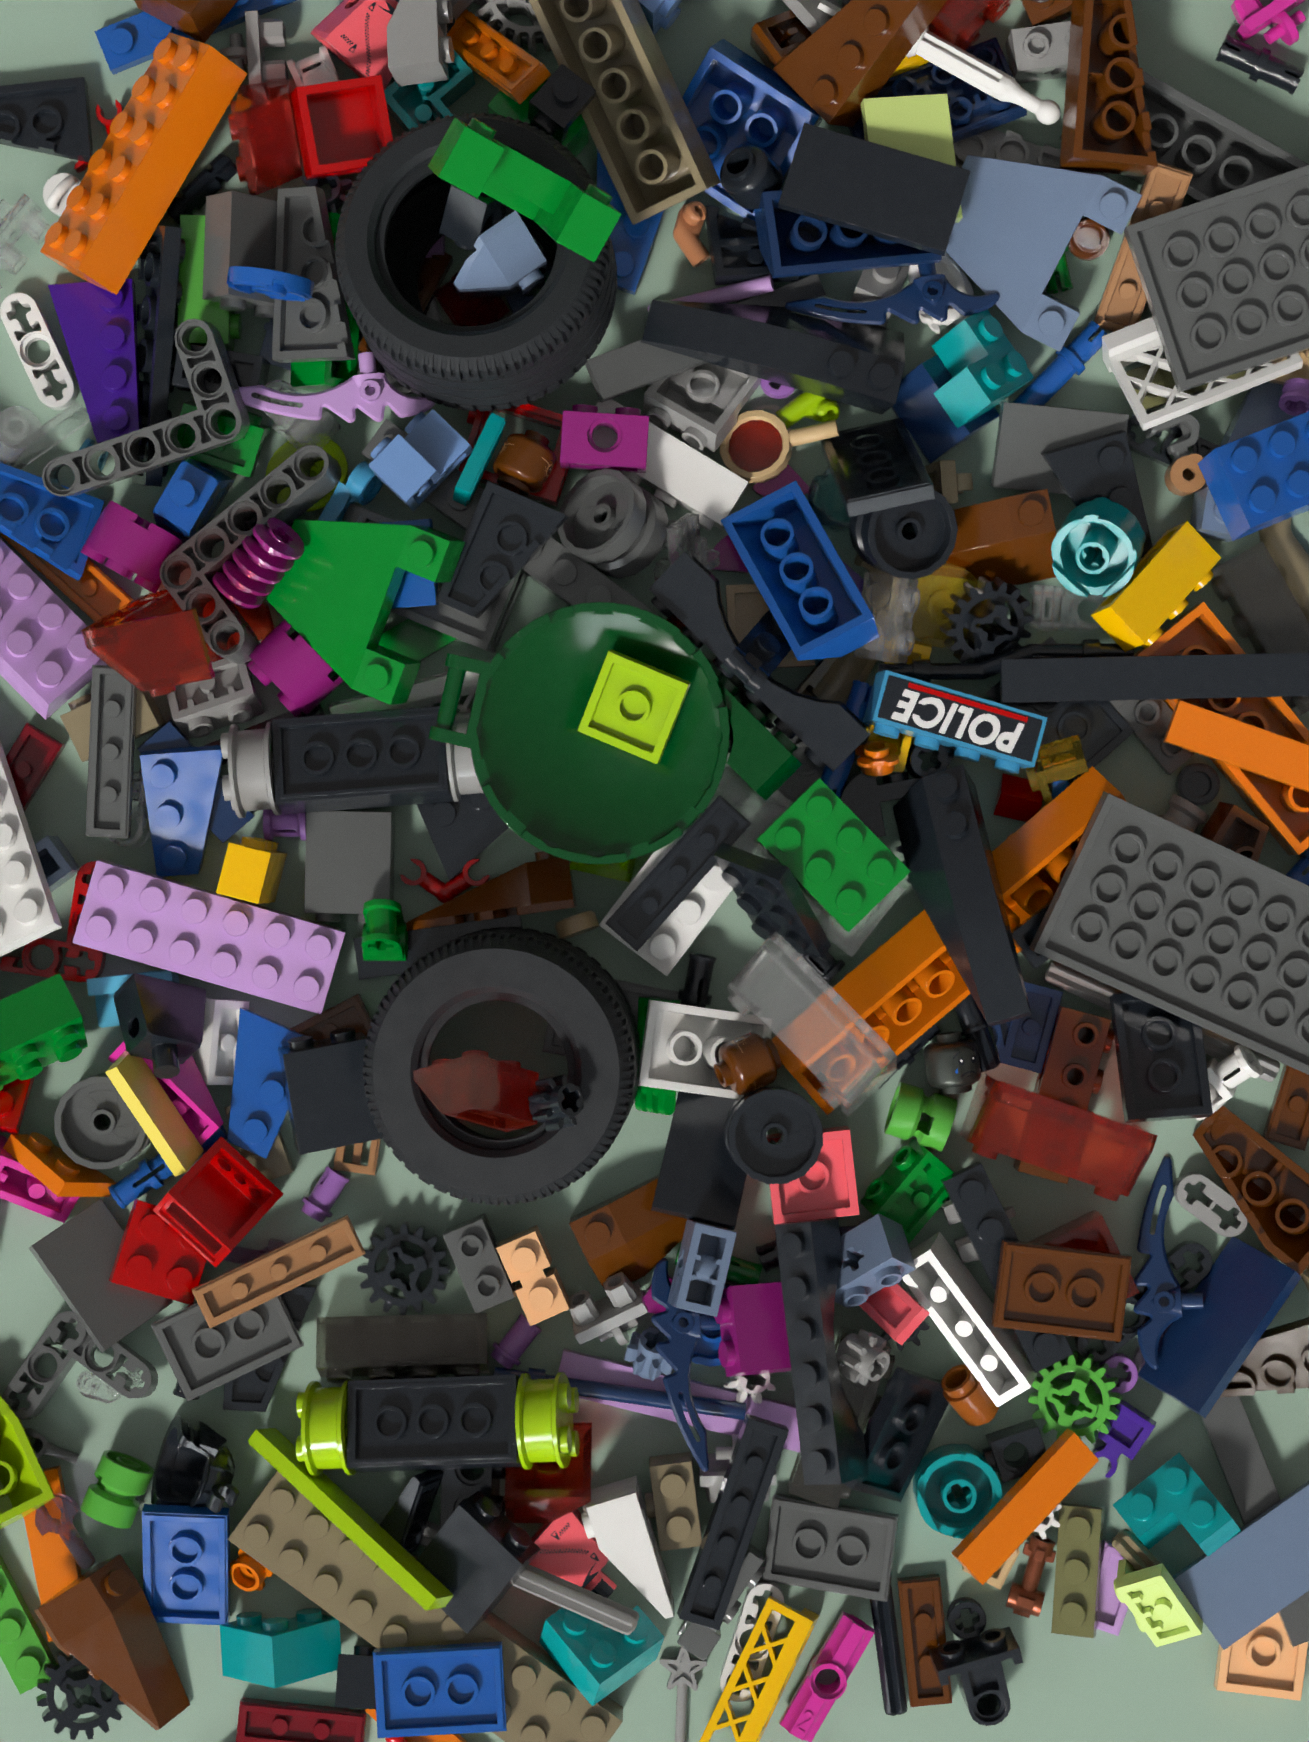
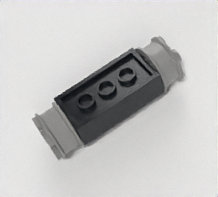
(345, 763)

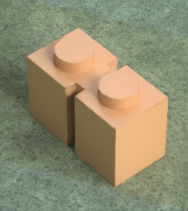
(524, 1260)

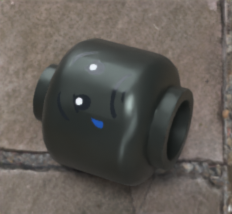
(952, 1063)

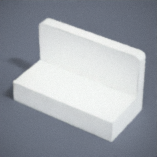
(218, 1047)

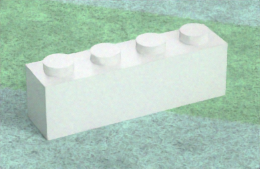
(681, 474)
(965, 1319)

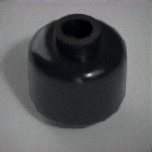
(748, 173)

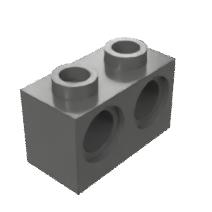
(478, 1263)

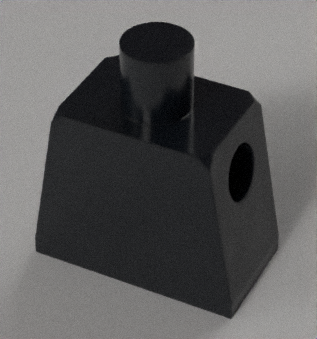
(160, 1021)

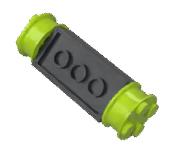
(437, 1423)

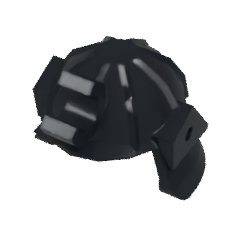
(194, 1468)

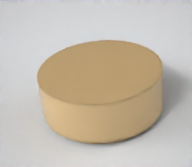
(577, 924)

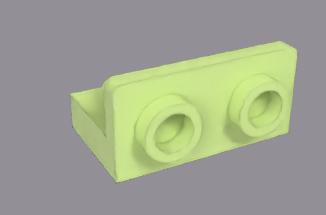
(1157, 1603)

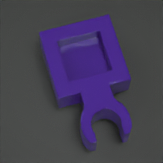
(1125, 1436)

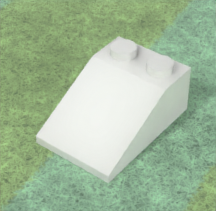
(684, 1045)
(627, 1539)

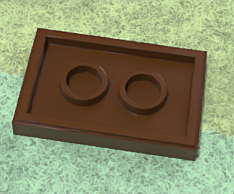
(1061, 1290)

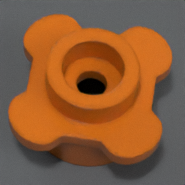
(877, 758)
(248, 1573)

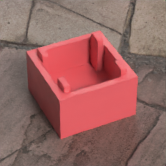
(825, 1189)

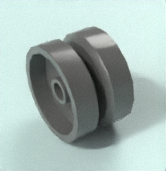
(613, 523)
(83, 1135)

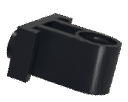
(979, 1671)

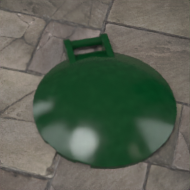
(567, 787)

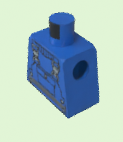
(191, 498)

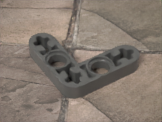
(80, 1350)

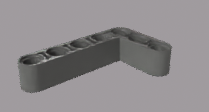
(164, 434)
(229, 527)

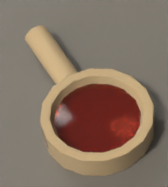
(762, 445)

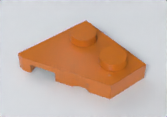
(56, 1168)

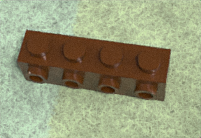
(1072, 1068)

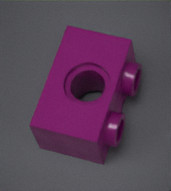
(580, 451)

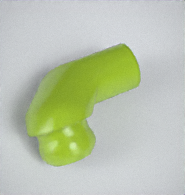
(808, 406)

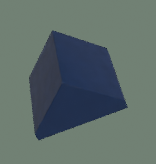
(925, 416)

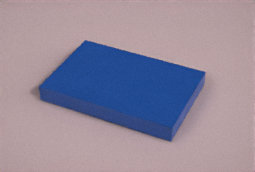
(186, 1564)
(440, 1689)

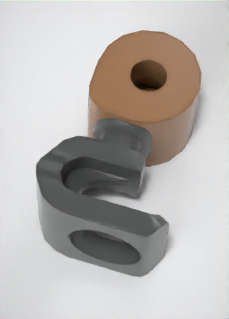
(1183, 474)

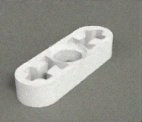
(15, 328)
(751, 1607)

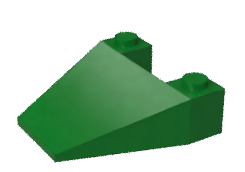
(565, 211)
(345, 591)

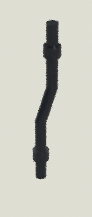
(927, 671)

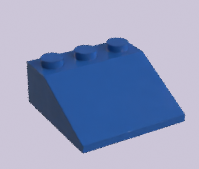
(742, 104)

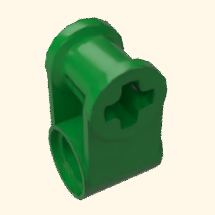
(384, 931)

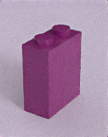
(753, 1330)

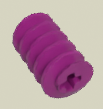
(259, 563)

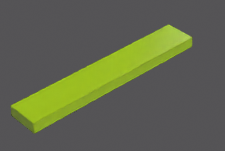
(352, 1521)

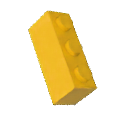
(1158, 588)
(252, 870)

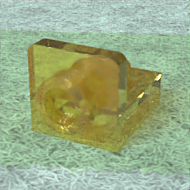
(1057, 762)

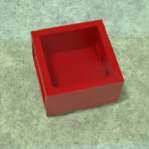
(340, 125)
(218, 1201)

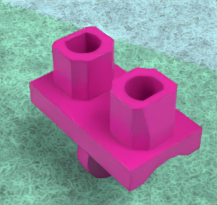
(1255, 17)

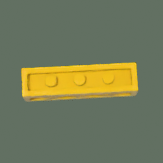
(774, 1682)

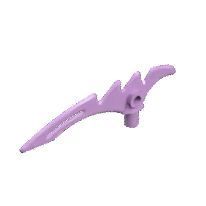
(364, 391)

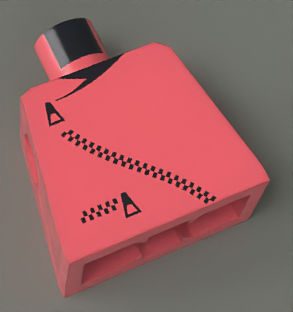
(359, 36)
(571, 1554)

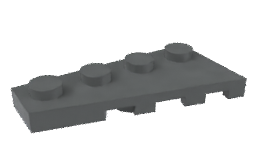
(306, 248)

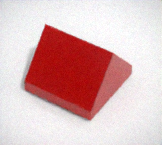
(1017, 799)

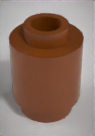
(968, 1396)

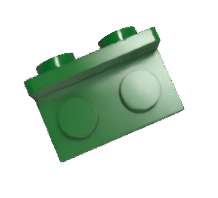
(236, 457)
(909, 1189)

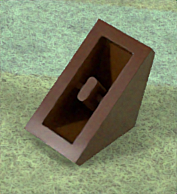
(778, 37)

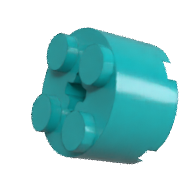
(1103, 526)
(933, 1482)

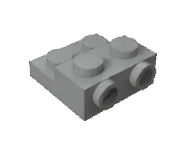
(700, 403)

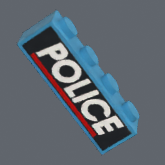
(954, 720)

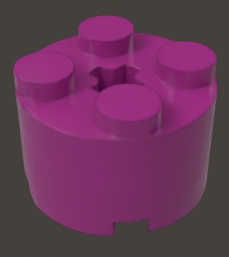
(130, 545)
(293, 669)

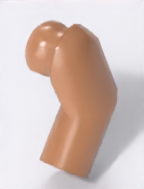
(687, 232)

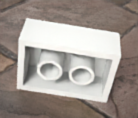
(684, 923)

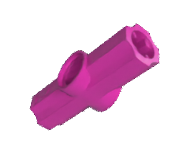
(813, 1699)

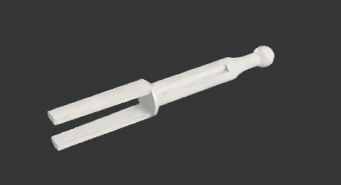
(974, 72)

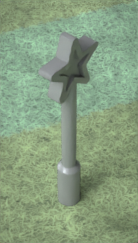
(682, 1675)

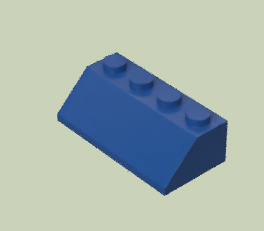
(801, 575)

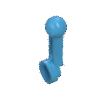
(360, 487)

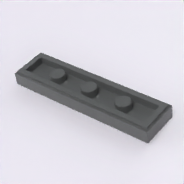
(110, 754)

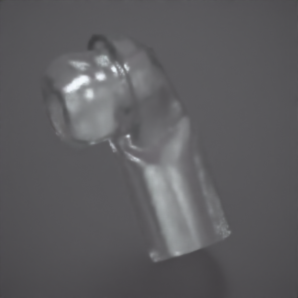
(98, 1390)

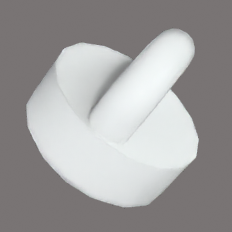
(57, 191)

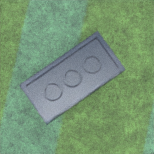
(1253, 1571)

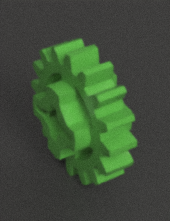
(1090, 1403)

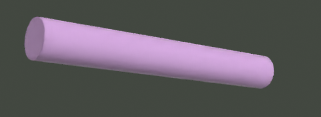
(732, 292)

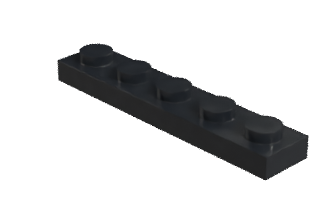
(986, 1227)
(732, 1521)

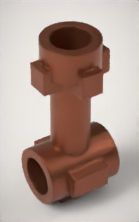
(1025, 1597)

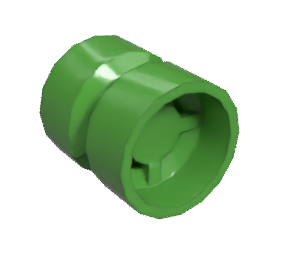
(906, 1111)
(115, 1494)

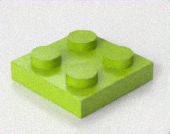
(634, 706)

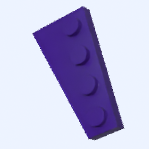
(103, 352)

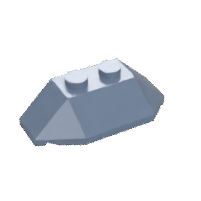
(502, 263)

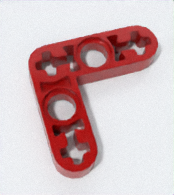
(72, 972)

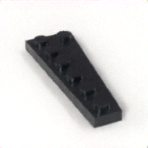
(159, 270)

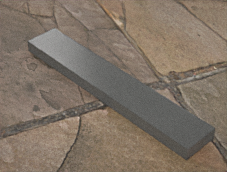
(645, 364)
(1250, 1487)

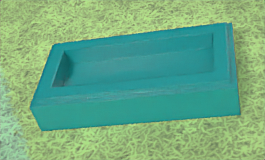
(479, 459)

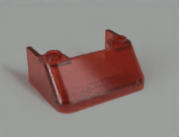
(161, 644)
(1056, 1137)

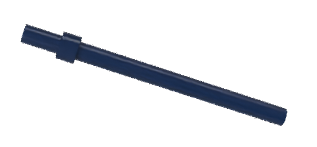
(637, 1395)

